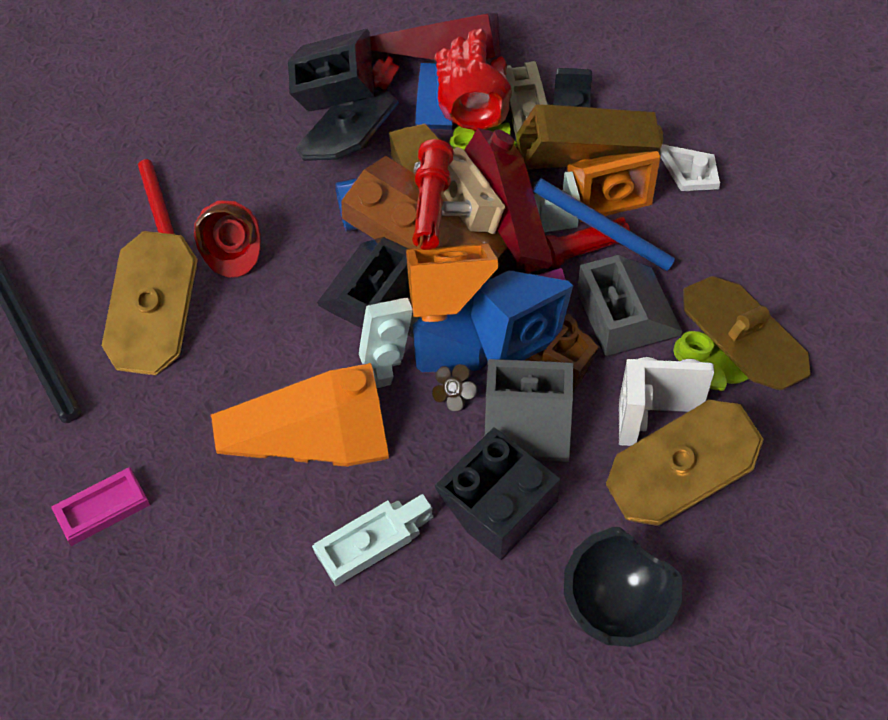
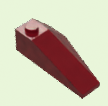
(428, 39)
(508, 177)

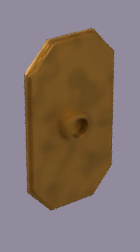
(149, 303)
(746, 333)
(684, 462)

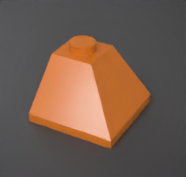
(617, 181)
(447, 278)

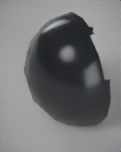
(620, 589)

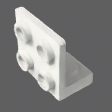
(659, 386)

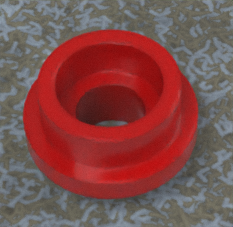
(384, 73)

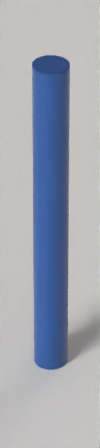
(603, 224)

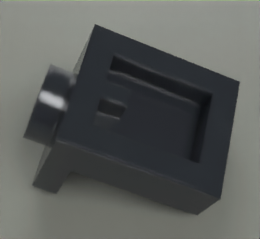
(573, 87)

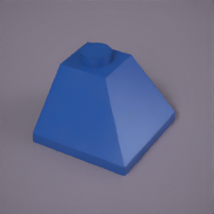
(519, 314)
(448, 342)

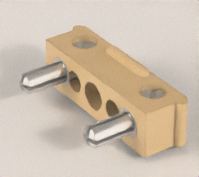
(470, 195)

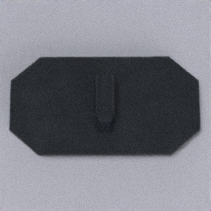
(346, 127)

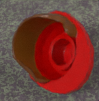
(228, 238)

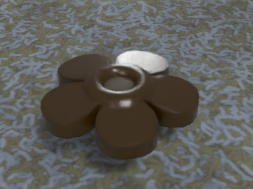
(454, 386)

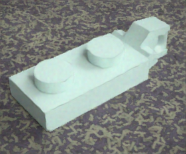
(385, 337)
(371, 537)

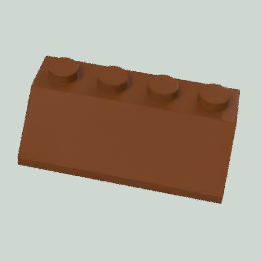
(386, 206)

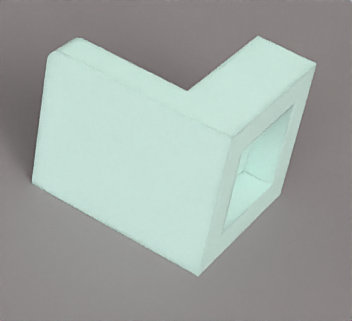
(552, 216)

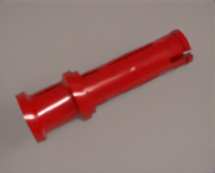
(432, 180)
(573, 245)

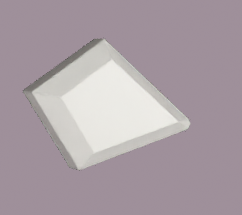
(690, 168)

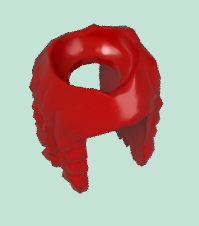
(469, 88)

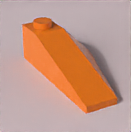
(317, 419)

